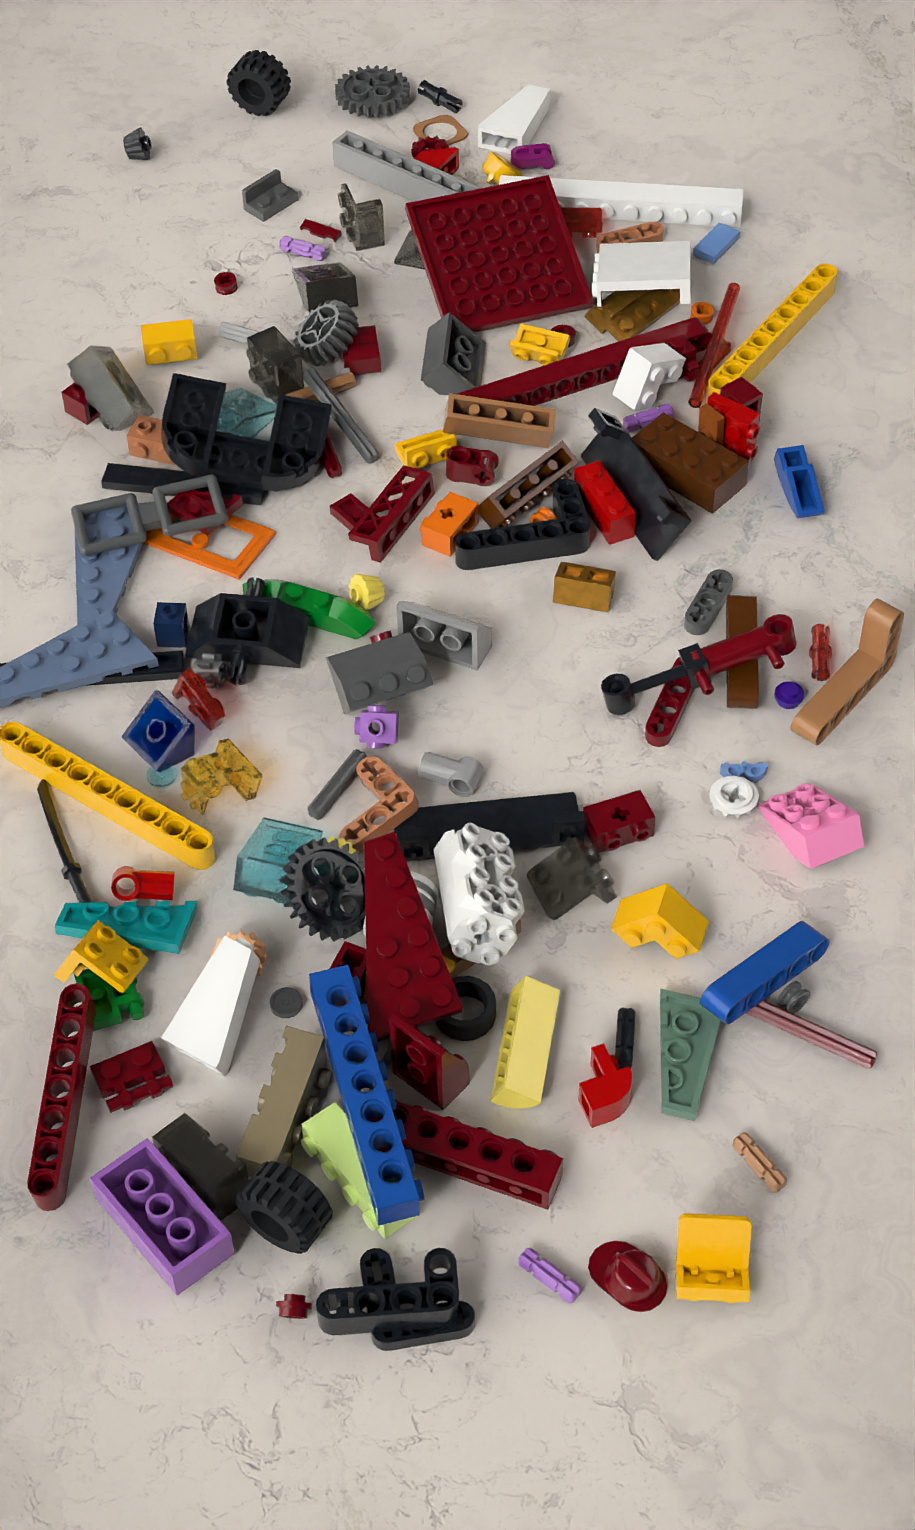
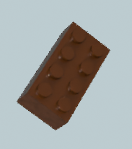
(692, 462)

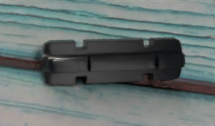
(625, 1037)

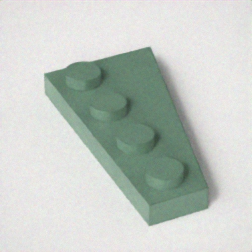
(687, 1047)

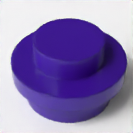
(789, 695)

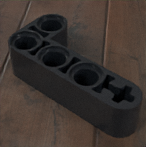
(391, 1296)

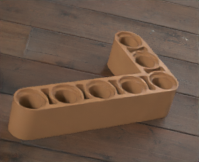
(856, 677)

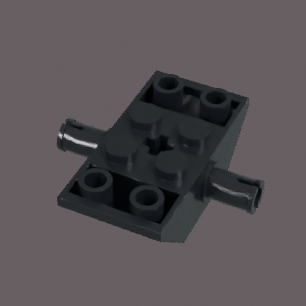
(248, 631)

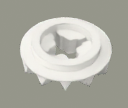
(726, 788)

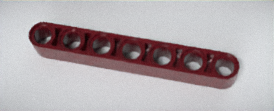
(63, 1109)

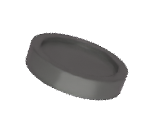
(286, 1002)

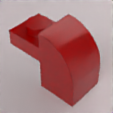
(609, 1092)

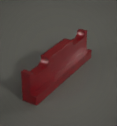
(320, 230)

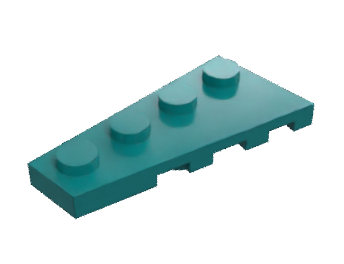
(145, 927)

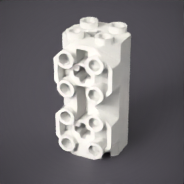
(478, 893)

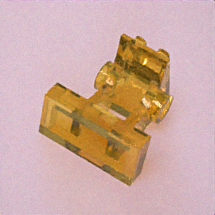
(209, 773)

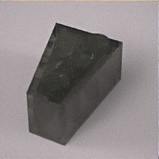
(202, 1164)

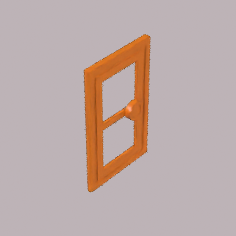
(196, 554)

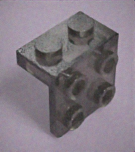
(362, 220)
(569, 878)

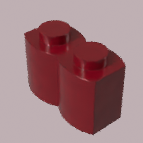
(363, 353)

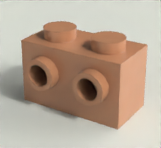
(145, 440)

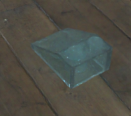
(245, 413)
(265, 854)

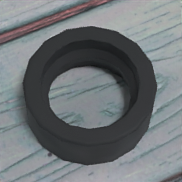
(471, 1029)

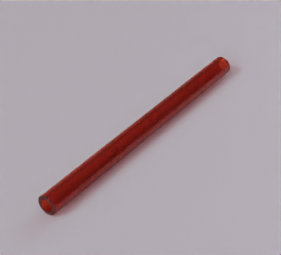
(714, 345)

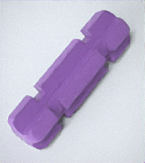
(302, 248)
(643, 418)
(549, 1275)

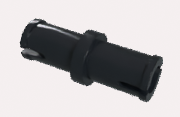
(440, 96)

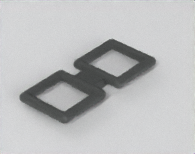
(149, 515)

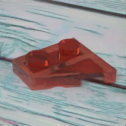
(202, 704)

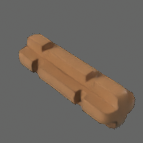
(759, 1162)

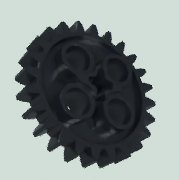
(327, 889)

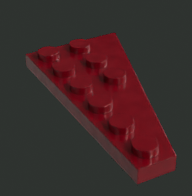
(402, 953)

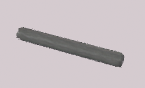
(341, 415)

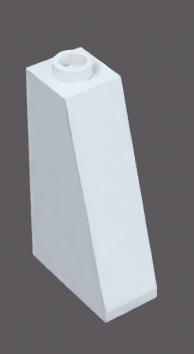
(515, 121)
(215, 1007)

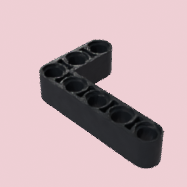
(530, 541)

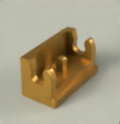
(584, 586)

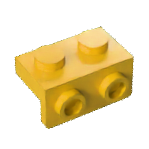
(539, 345)
(425, 449)

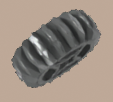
(326, 333)

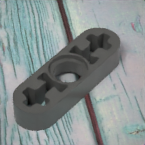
(709, 612)

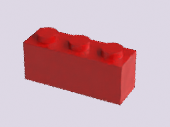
(605, 502)

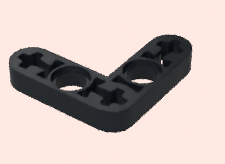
(409, 1338)

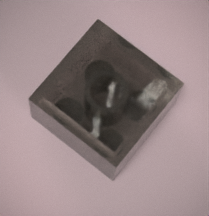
(274, 363)

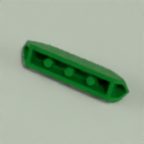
(324, 609)

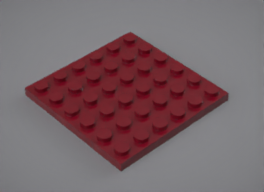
(499, 254)

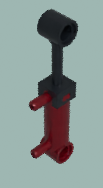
(698, 664)

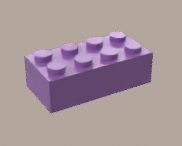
(162, 1216)

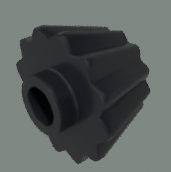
(137, 145)

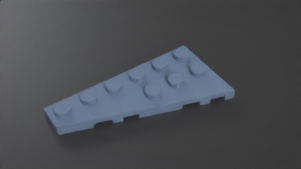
(104, 575)
(75, 659)

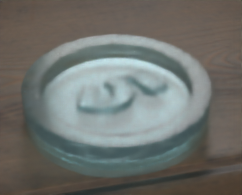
(163, 779)

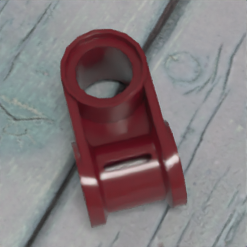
(468, 465)

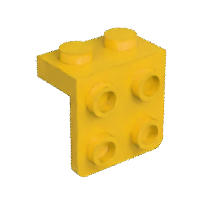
(713, 1258)

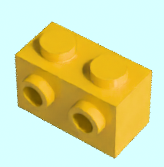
(168, 342)

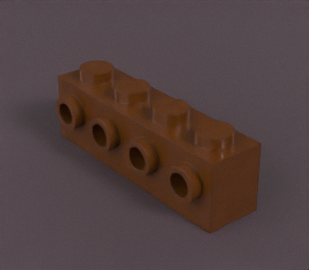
(528, 484)

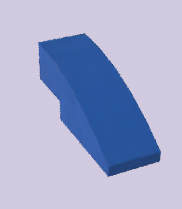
(798, 481)

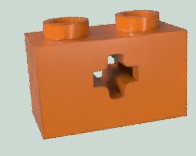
(448, 520)

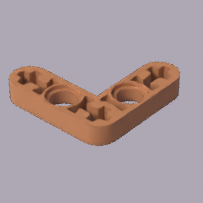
(642, 233)
(388, 799)

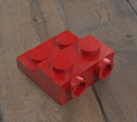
(740, 426)

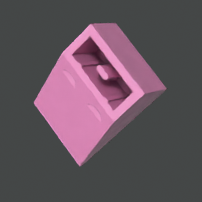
(813, 824)

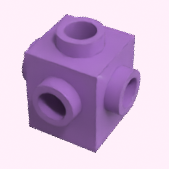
(388, 726)

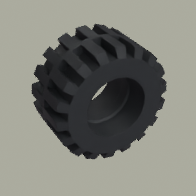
(258, 83)
(284, 1207)

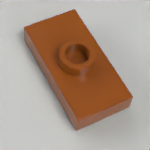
(711, 423)

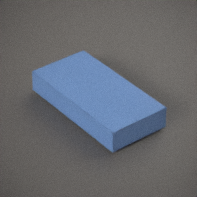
(716, 243)

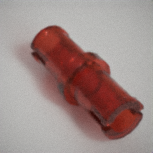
(820, 652)

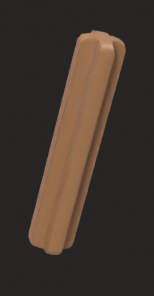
(336, 384)

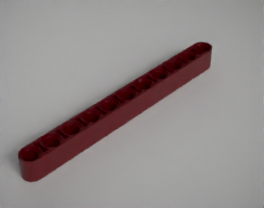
(584, 369)

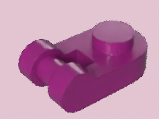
(532, 156)

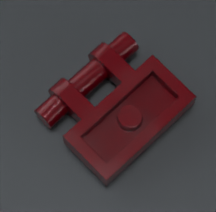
(128, 1070)

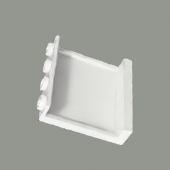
(643, 268)

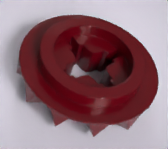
(429, 143)

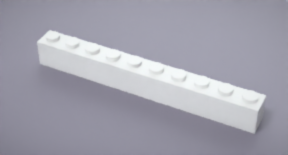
(649, 201)

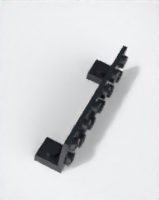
(657, 511)
(525, 821)

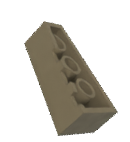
(287, 1102)

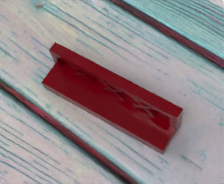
(400, 515)

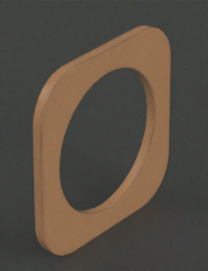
(460, 135)

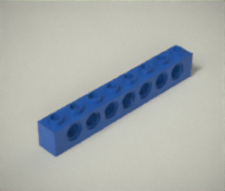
(389, 1200)

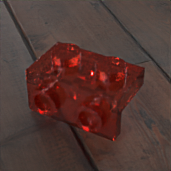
(583, 220)

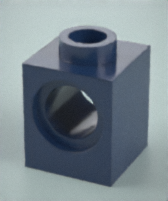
(171, 625)

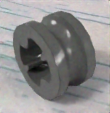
(793, 997)

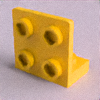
(106, 956)

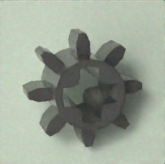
(212, 669)

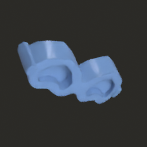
(751, 772)

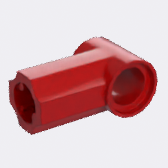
(148, 884)

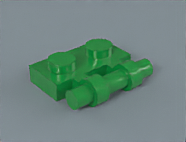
(107, 1005)

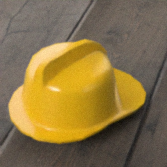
(498, 165)

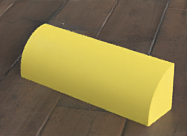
(525, 1044)

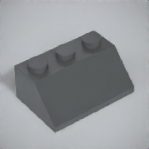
(452, 357)
(379, 672)

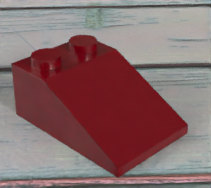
(426, 1063)

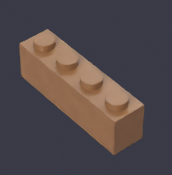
(499, 420)

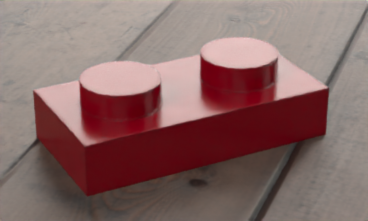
(349, 511)

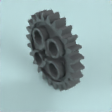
(372, 91)

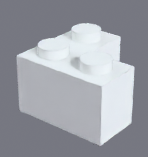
(645, 371)

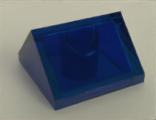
(161, 733)

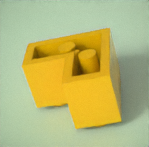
(660, 917)

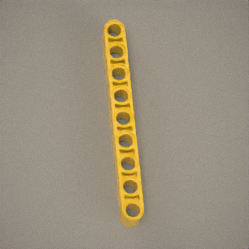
(777, 329)
(108, 796)

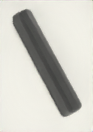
(335, 785)

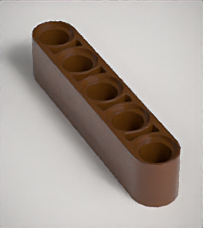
(743, 679)

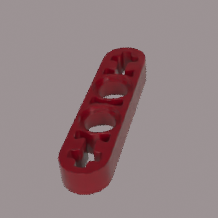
(667, 699)

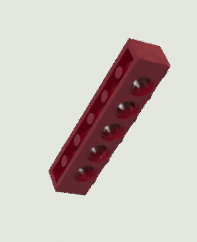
(470, 1163)

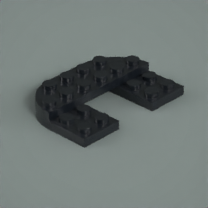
(271, 465)

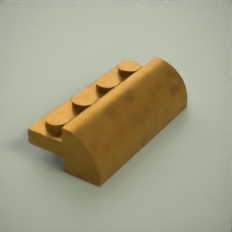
(632, 311)

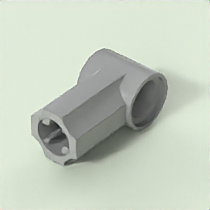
(459, 775)

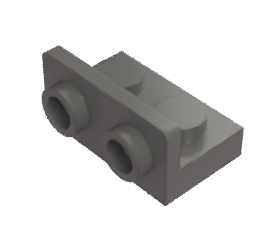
(268, 196)

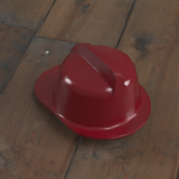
(628, 1275)

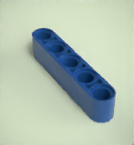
(764, 972)

